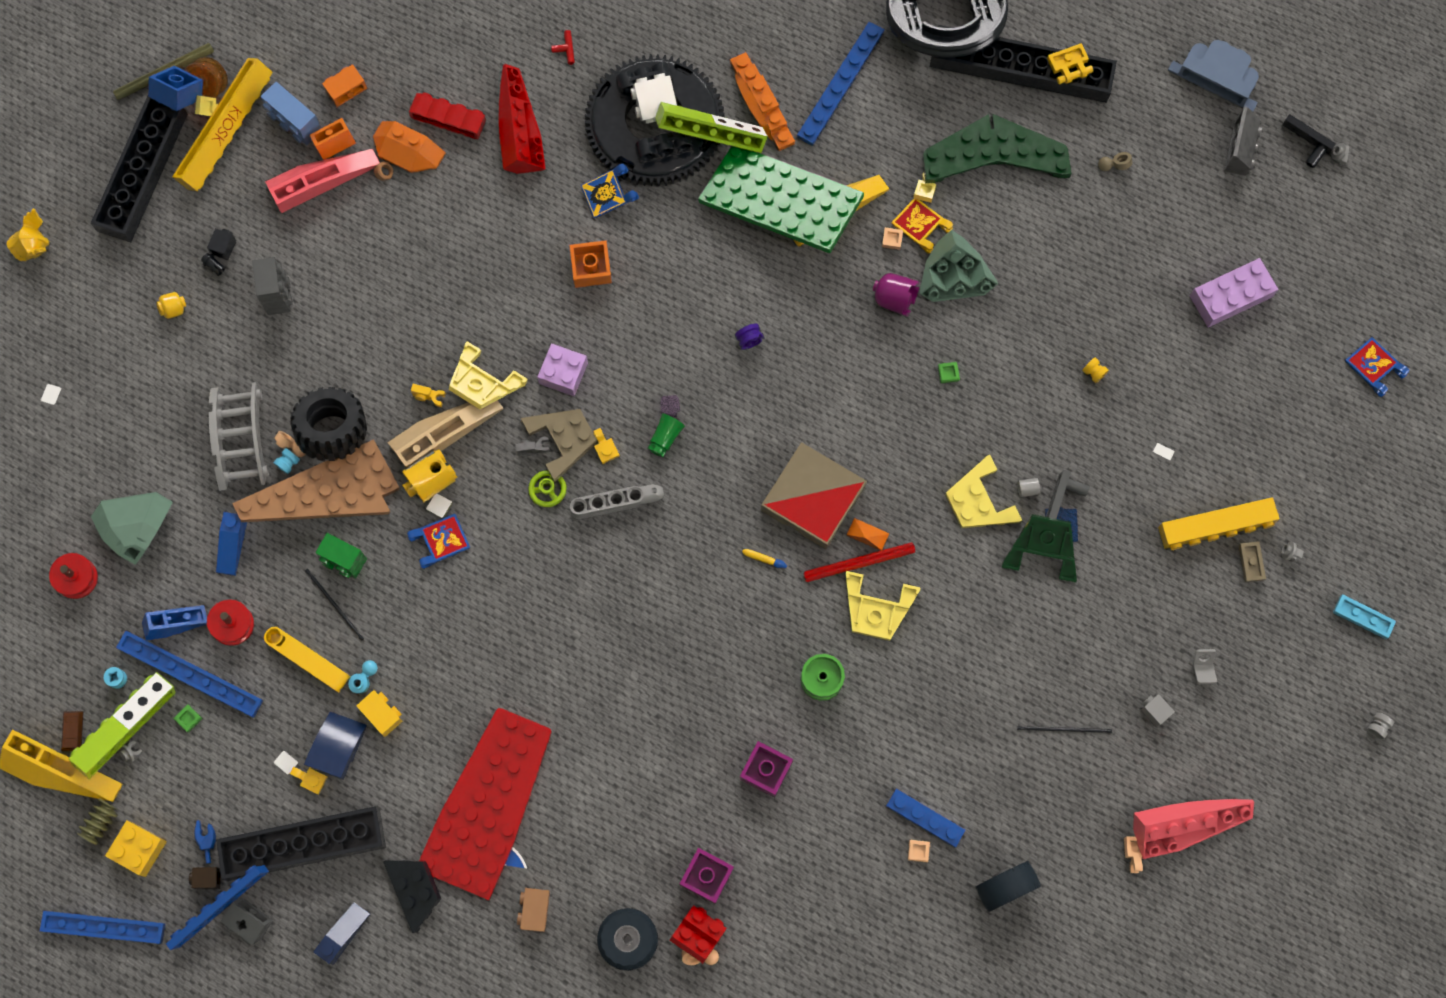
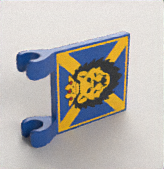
(606, 193)

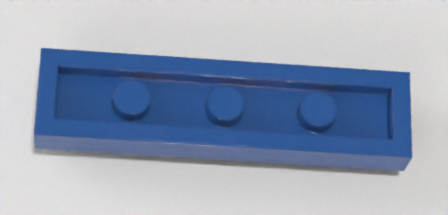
(925, 818)

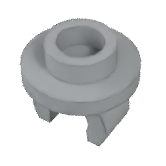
(1291, 551)
(127, 754)

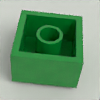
(341, 556)

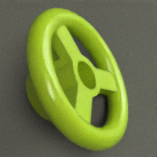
(546, 482)

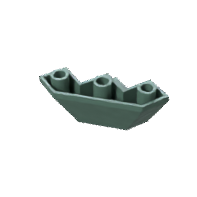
(955, 271)
(130, 522)

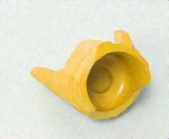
(28, 241)

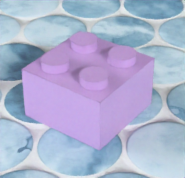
(562, 369)

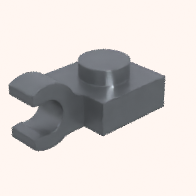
(527, 447)

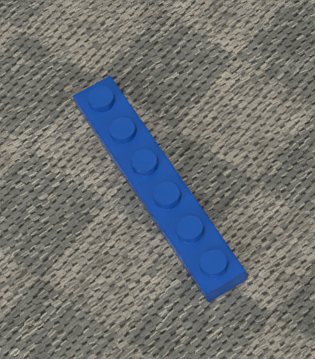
(211, 911)
(102, 927)

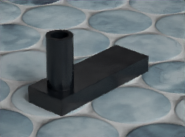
(1322, 143)

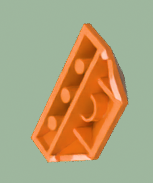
(406, 147)

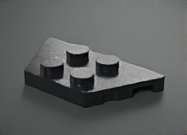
(414, 889)

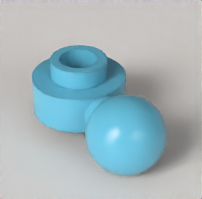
(368, 669)

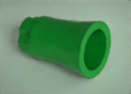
(665, 435)

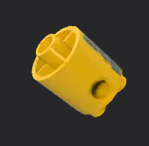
(423, 480)

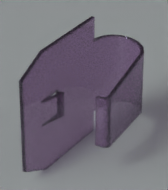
(670, 405)

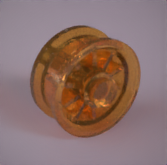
(212, 74)

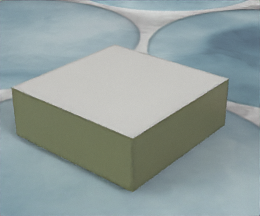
(439, 506)

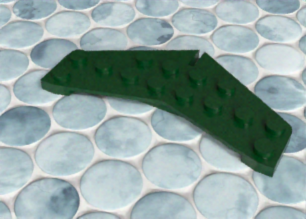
(1004, 144)

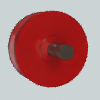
(73, 576)
(230, 622)

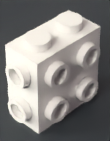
(650, 94)

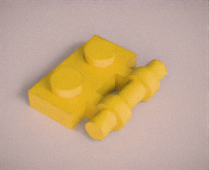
(1069, 58)

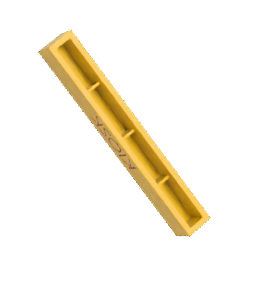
(222, 124)

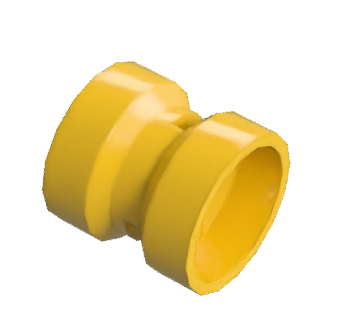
(1097, 372)

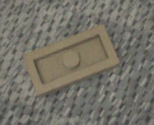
(1252, 561)

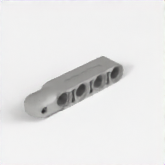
(646, 492)

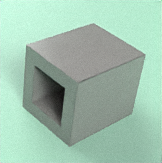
(1157, 710)

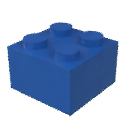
(175, 88)

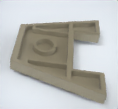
(569, 433)

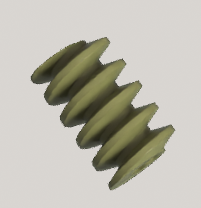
(98, 821)

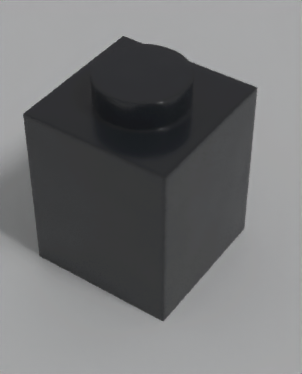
(221, 243)

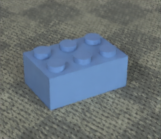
(290, 113)

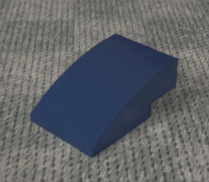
(335, 745)

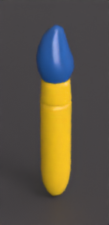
(764, 558)

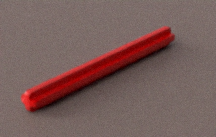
(859, 562)

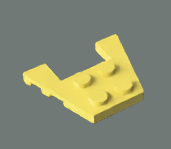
(479, 386)
(972, 502)
(874, 615)

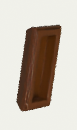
(72, 730)

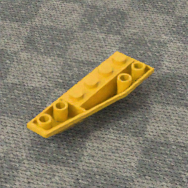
(51, 769)

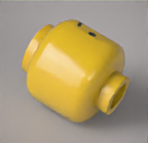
(171, 305)

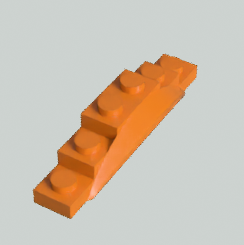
(761, 101)

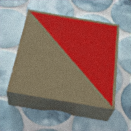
(813, 495)

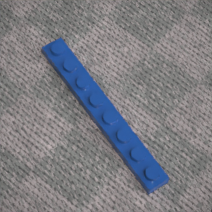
(840, 83)
(189, 674)

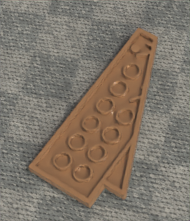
(327, 490)

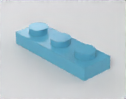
(1364, 616)

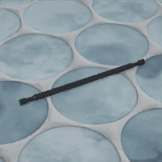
(334, 604)
(1064, 729)

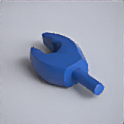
(206, 842)

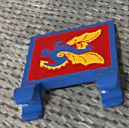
(1374, 363)
(442, 538)

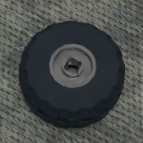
(627, 939)

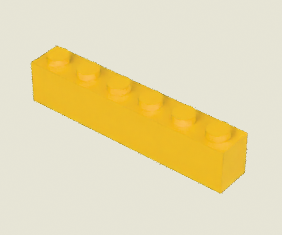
(1217, 523)

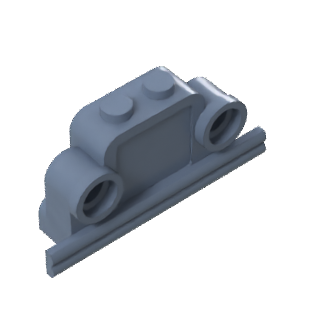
(1220, 71)

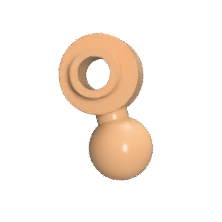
(284, 440)
(711, 959)

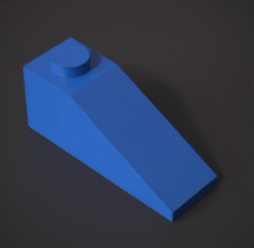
(230, 543)
(173, 621)

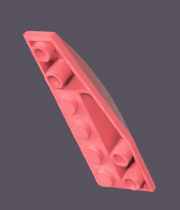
(318, 177)
(1186, 824)

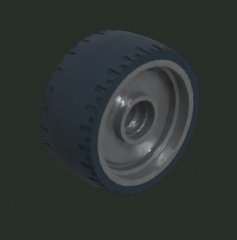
(1008, 886)

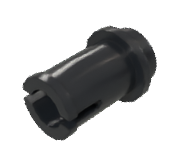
(209, 261)

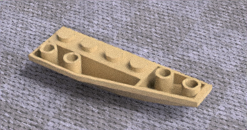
(440, 431)

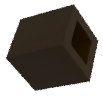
(205, 878)

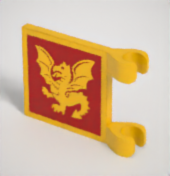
(919, 222)

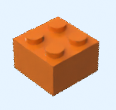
(590, 264)

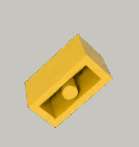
(379, 712)

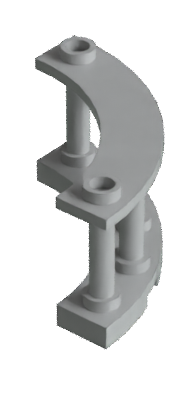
(217, 434)

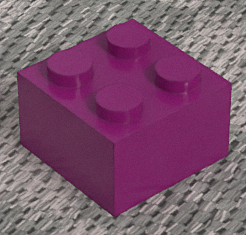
(766, 769)
(706, 876)

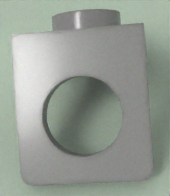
(1204, 668)

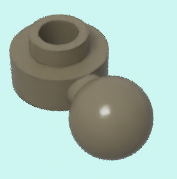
(1121, 162)

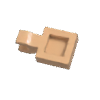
(1132, 851)

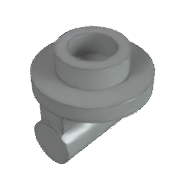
(1340, 153)

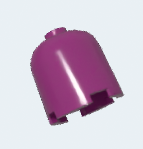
(896, 293)

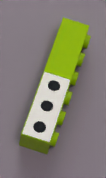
(711, 127)
(121, 725)

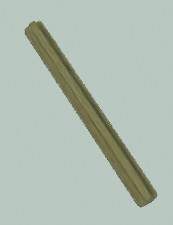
(180, 62)

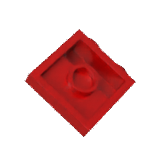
(698, 933)

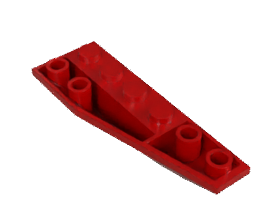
(518, 127)

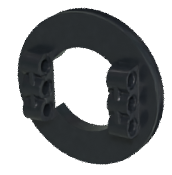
(983, 30)

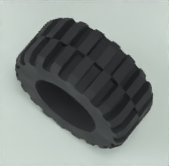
(326, 404)

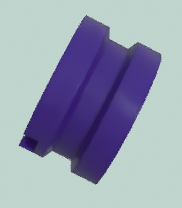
(749, 336)

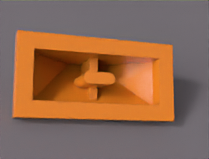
(867, 534)

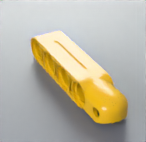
(306, 658)

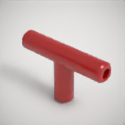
(567, 47)

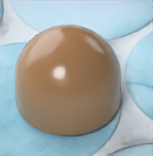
(378, 171)

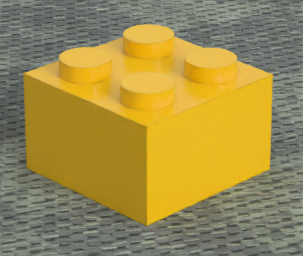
(135, 848)

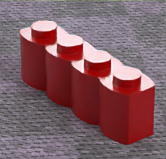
(447, 116)

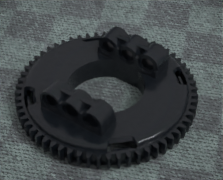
(658, 157)

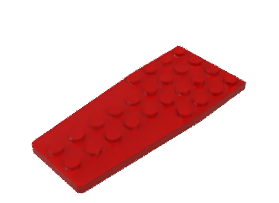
(487, 805)

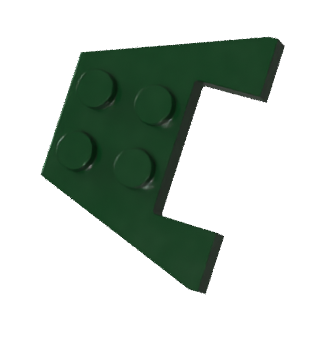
(1045, 538)

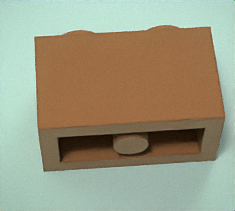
(534, 910)

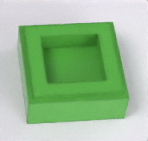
(948, 372)
(187, 718)

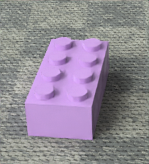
(1233, 292)

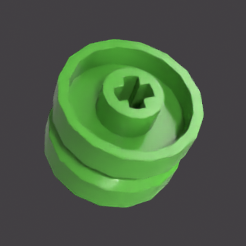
(816, 687)

